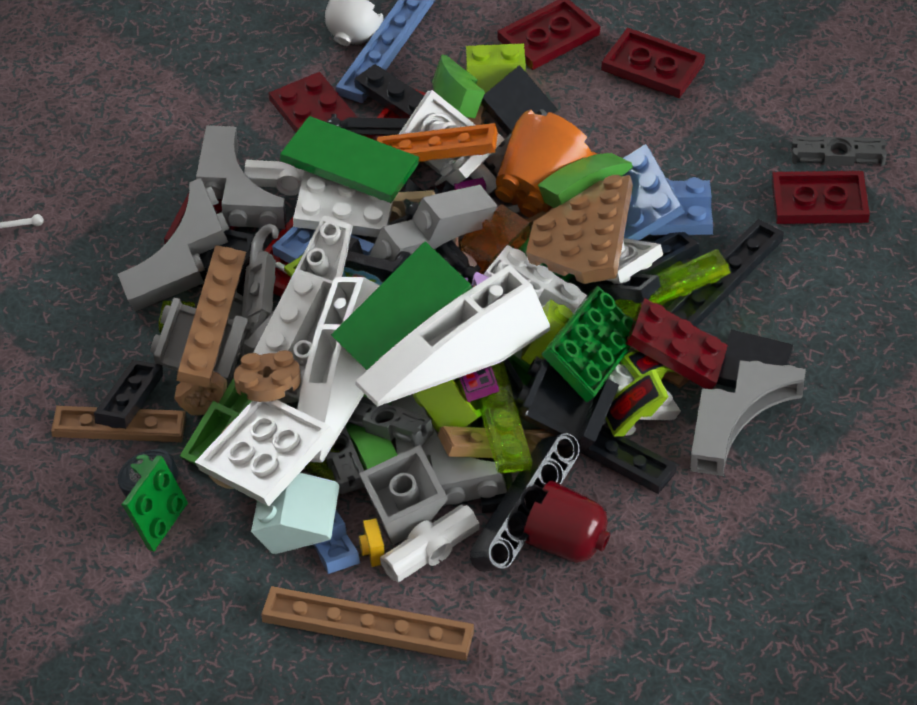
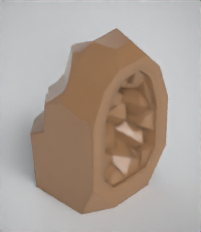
(197, 398)

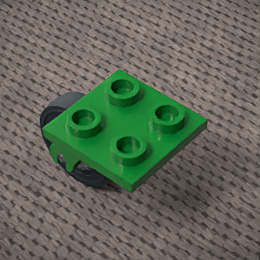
(151, 494)

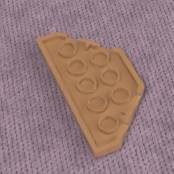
(584, 232)

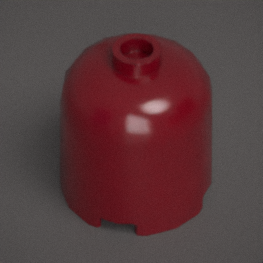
(567, 524)

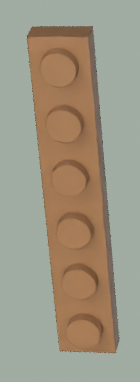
(211, 316)
(368, 623)

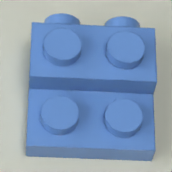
(696, 201)

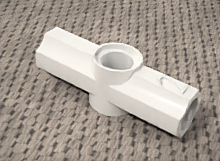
(275, 174)
(429, 543)

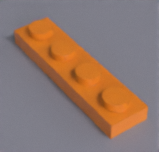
(446, 142)

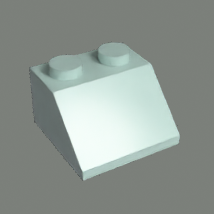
(298, 515)

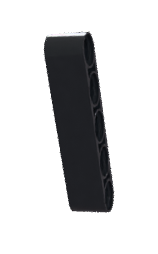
(512, 509)

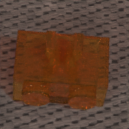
(502, 230)

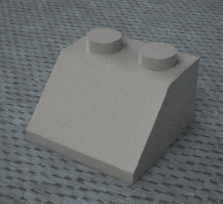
(404, 492)

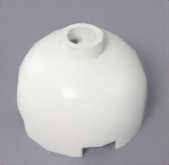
(352, 21)

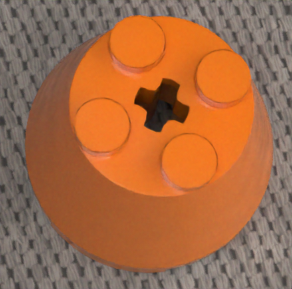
(534, 152)

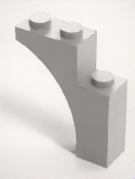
(242, 200)
(436, 222)
(178, 262)
(726, 413)
(460, 477)

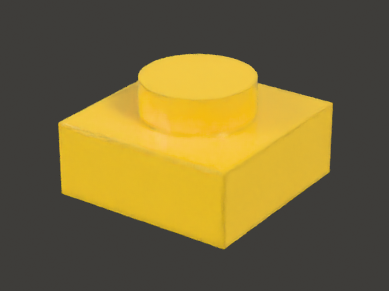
(371, 542)

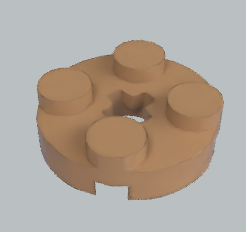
(267, 375)

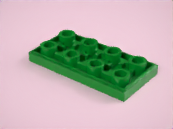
(349, 159)
(400, 305)
(590, 343)

